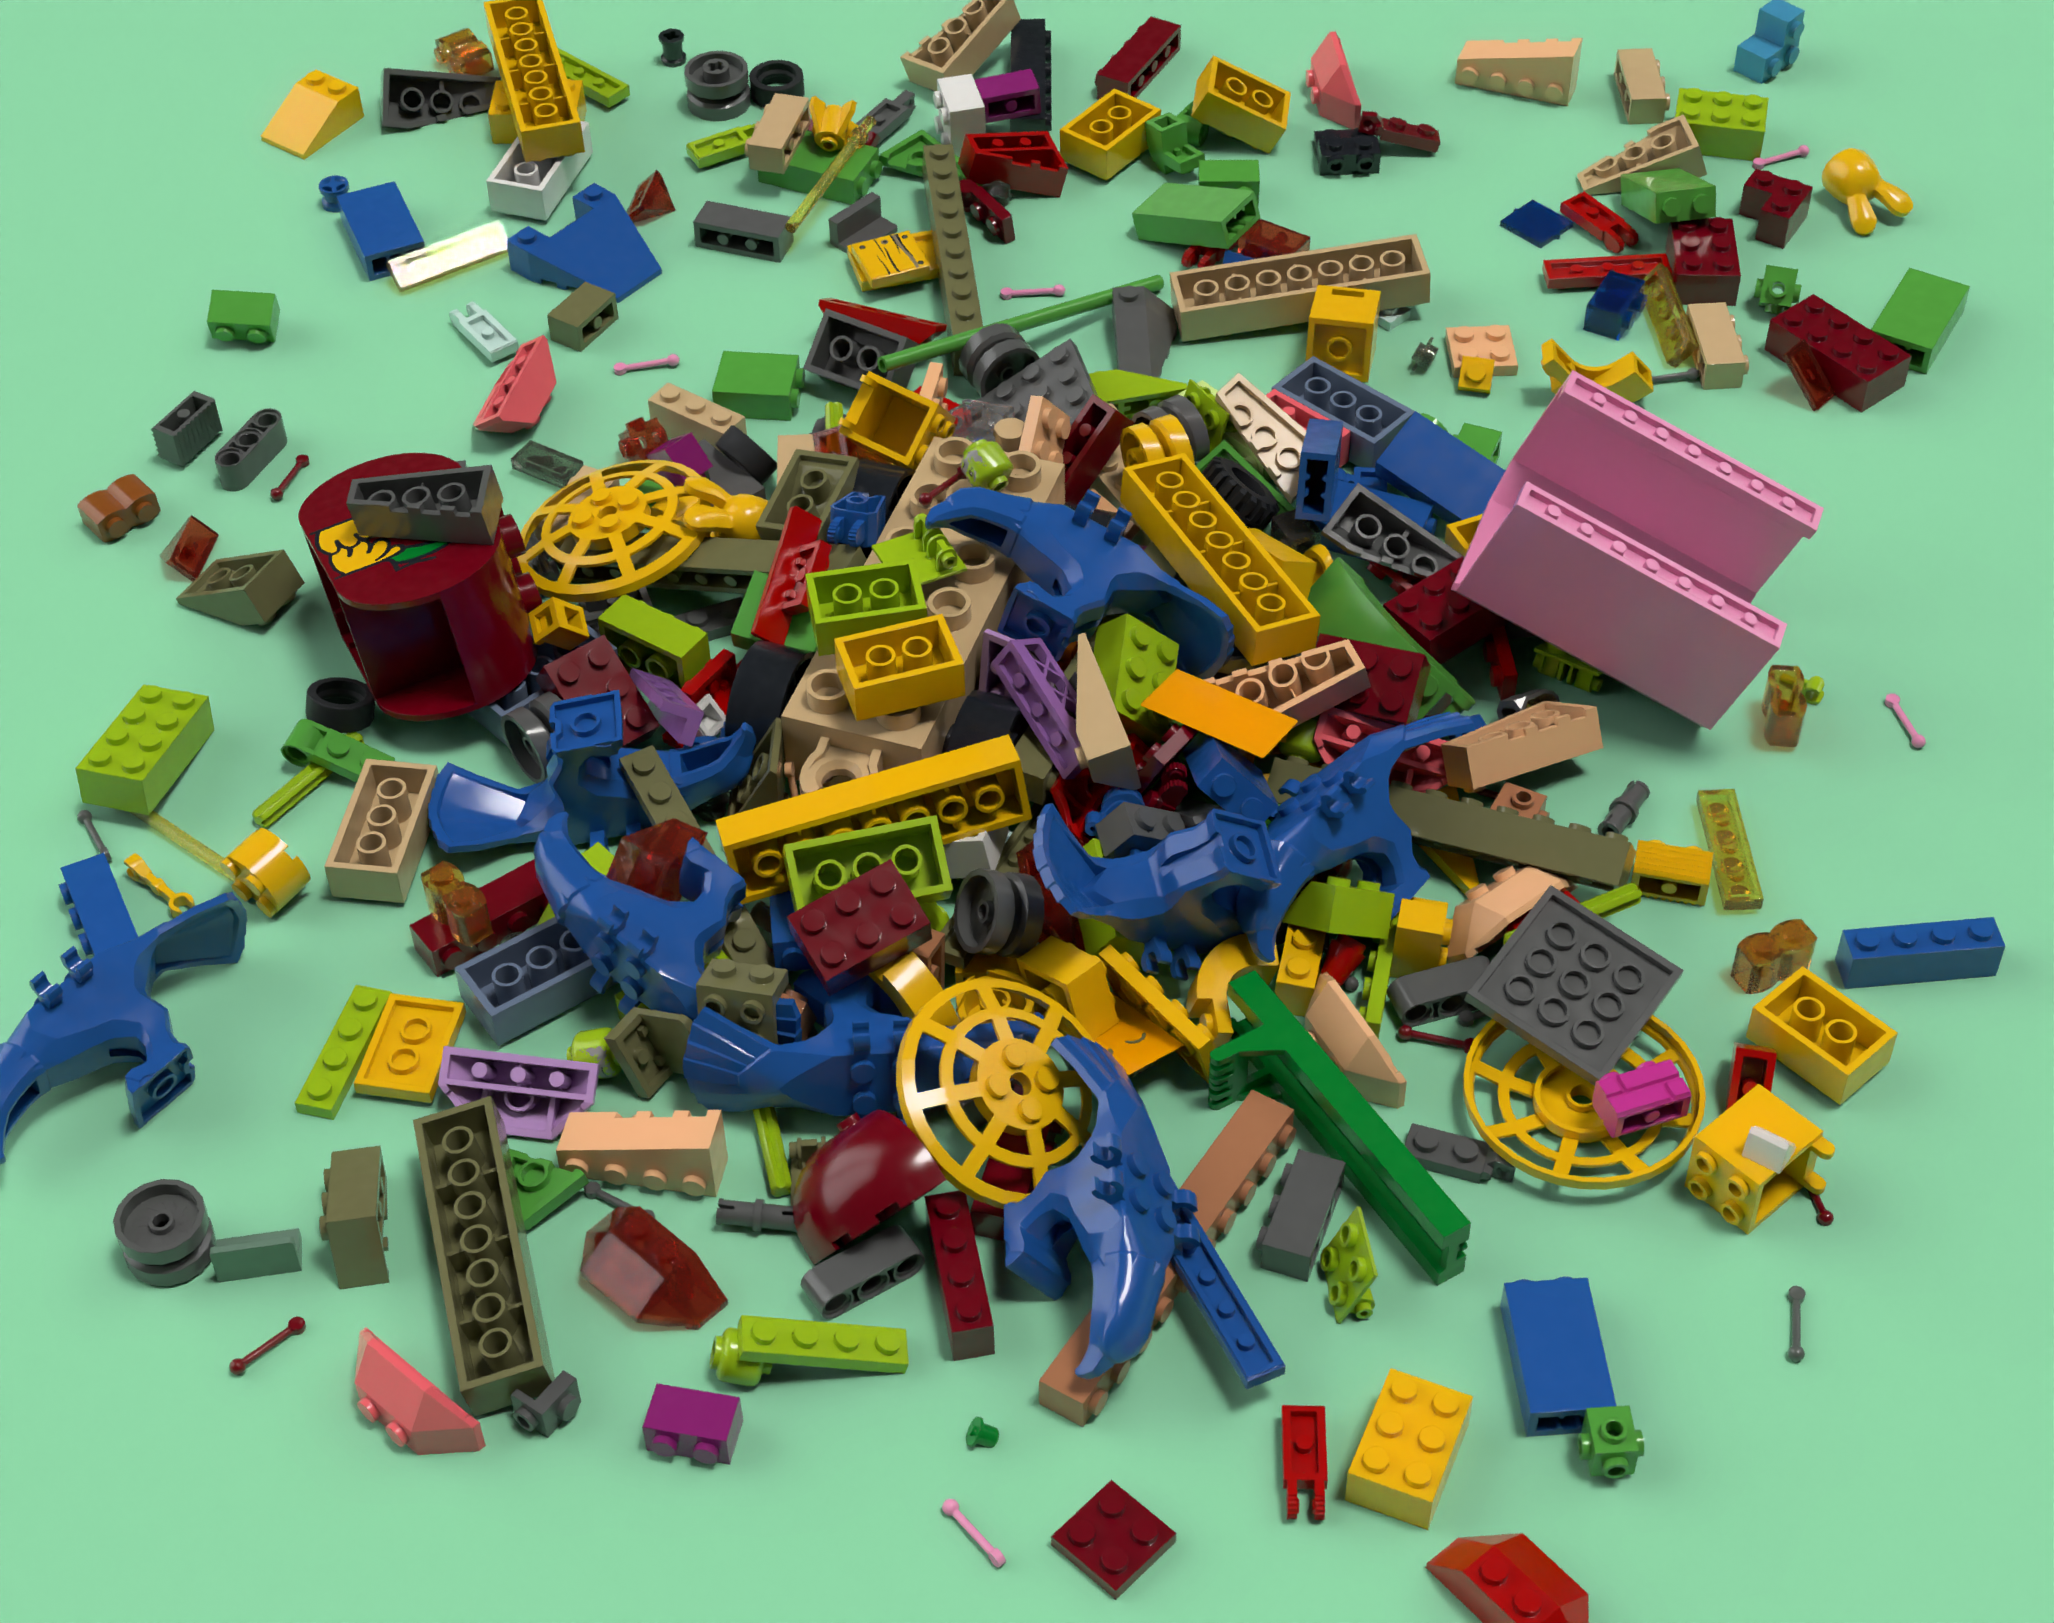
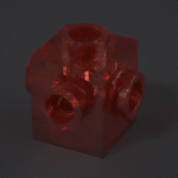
(649, 432)

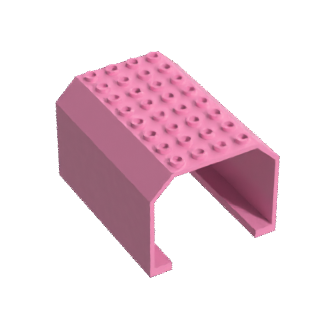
(1637, 550)

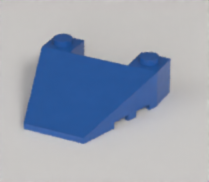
(593, 249)

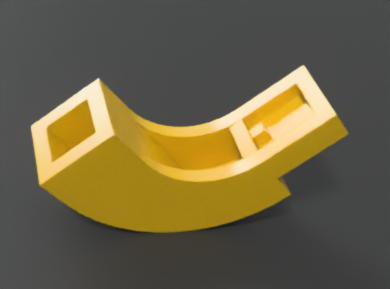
(1625, 377)
(911, 987)
(1209, 988)

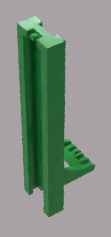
(1340, 1120)

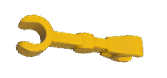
(141, 873)

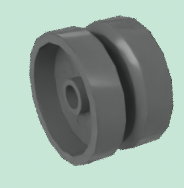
(717, 85)
(994, 357)
(1189, 418)
(528, 733)
(999, 913)
(164, 1232)

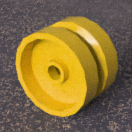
(1159, 440)

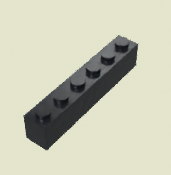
(1033, 51)

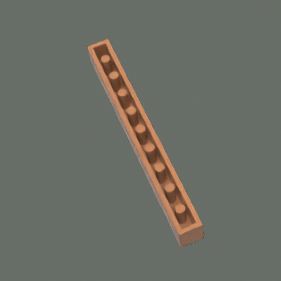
(1222, 1183)

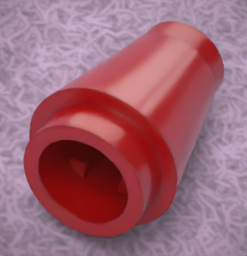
(1343, 958)

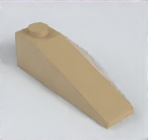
(1665, 147)
(1099, 730)

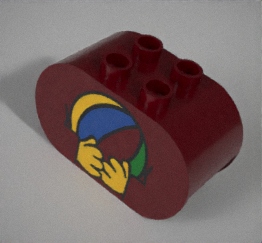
(422, 618)

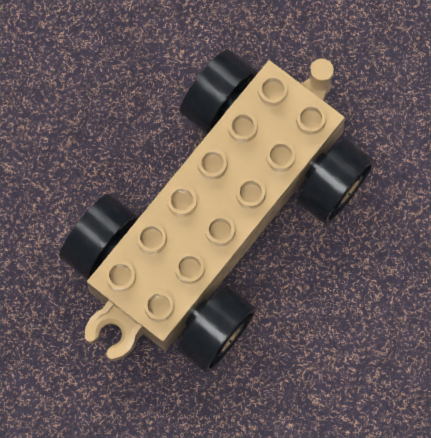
(806, 688)

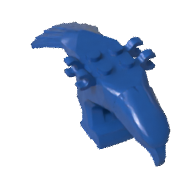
(1084, 575)
(582, 780)
(1340, 818)
(1166, 896)
(643, 940)
(108, 1015)
(834, 1073)
(1116, 1204)

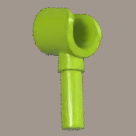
(1813, 690)

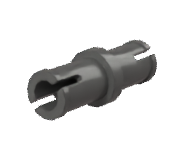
(1624, 808)
(755, 1215)

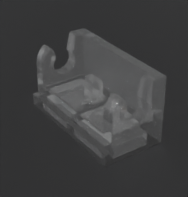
(978, 419)

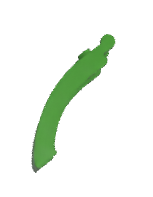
(1354, 613)

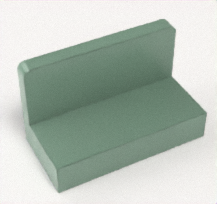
(257, 1255)

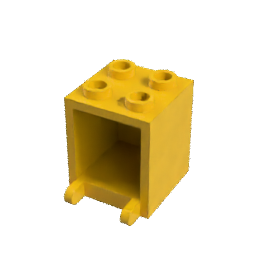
(1344, 329)
(894, 421)
(1740, 1187)

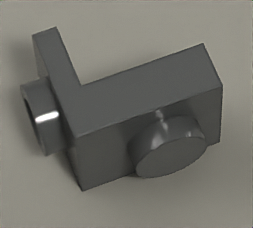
(551, 1408)

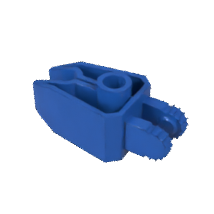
(857, 519)

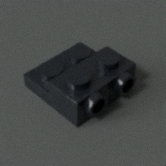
(1346, 152)

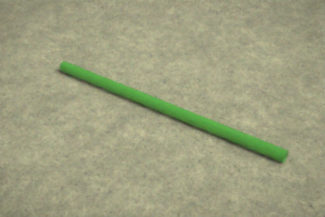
(1020, 323)

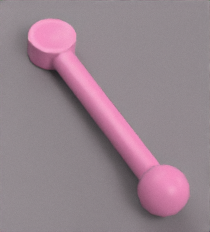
(1759, 163)
(1007, 293)
(620, 368)
(1892, 701)
(951, 1508)

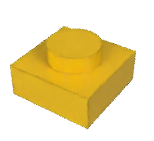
(1476, 374)

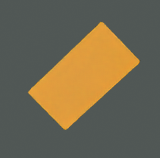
(1219, 713)
(1130, 1027)

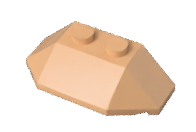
(1491, 908)
(1353, 1045)

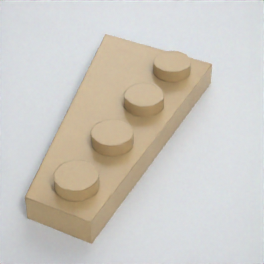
(1266, 430)

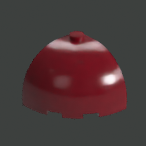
(860, 1181)

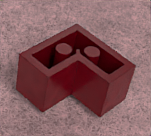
(1776, 204)

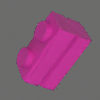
(1641, 1097)

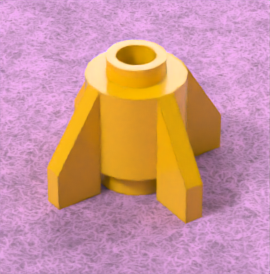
(831, 123)

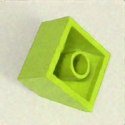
(1343, 908)

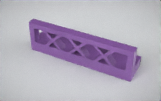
(1040, 702)
(670, 706)

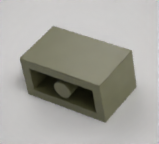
(582, 316)

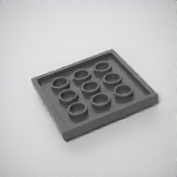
(1056, 376)
(1574, 985)

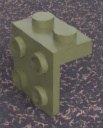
(743, 994)
(649, 1047)

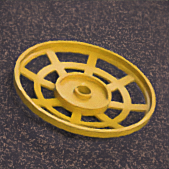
(609, 521)
(992, 1089)
(1576, 1121)

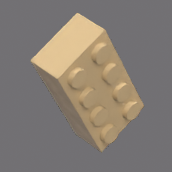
(382, 832)

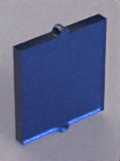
(1536, 223)

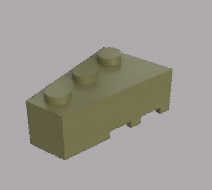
(355, 1216)

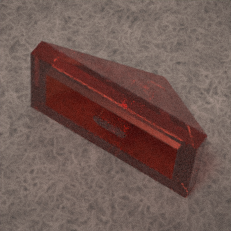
(650, 199)
(1808, 375)
(190, 548)

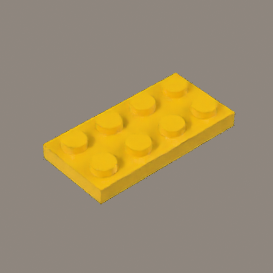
(1148, 999)

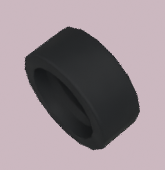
(775, 72)
(746, 454)
(340, 704)

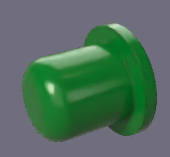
(981, 1434)

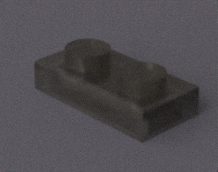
(546, 464)

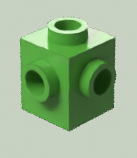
(1780, 278)
(1610, 1441)

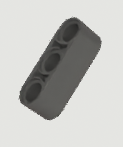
(251, 449)
(1435, 991)
(862, 1272)

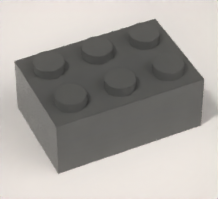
(849, 348)

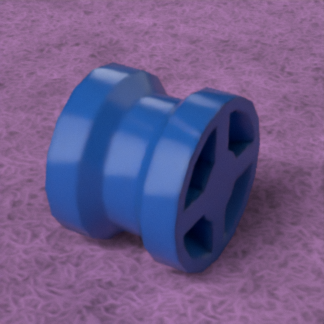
(330, 188)

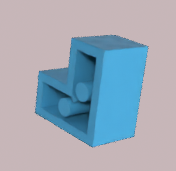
(1773, 43)

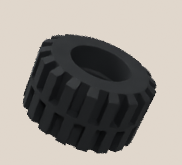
(1242, 492)

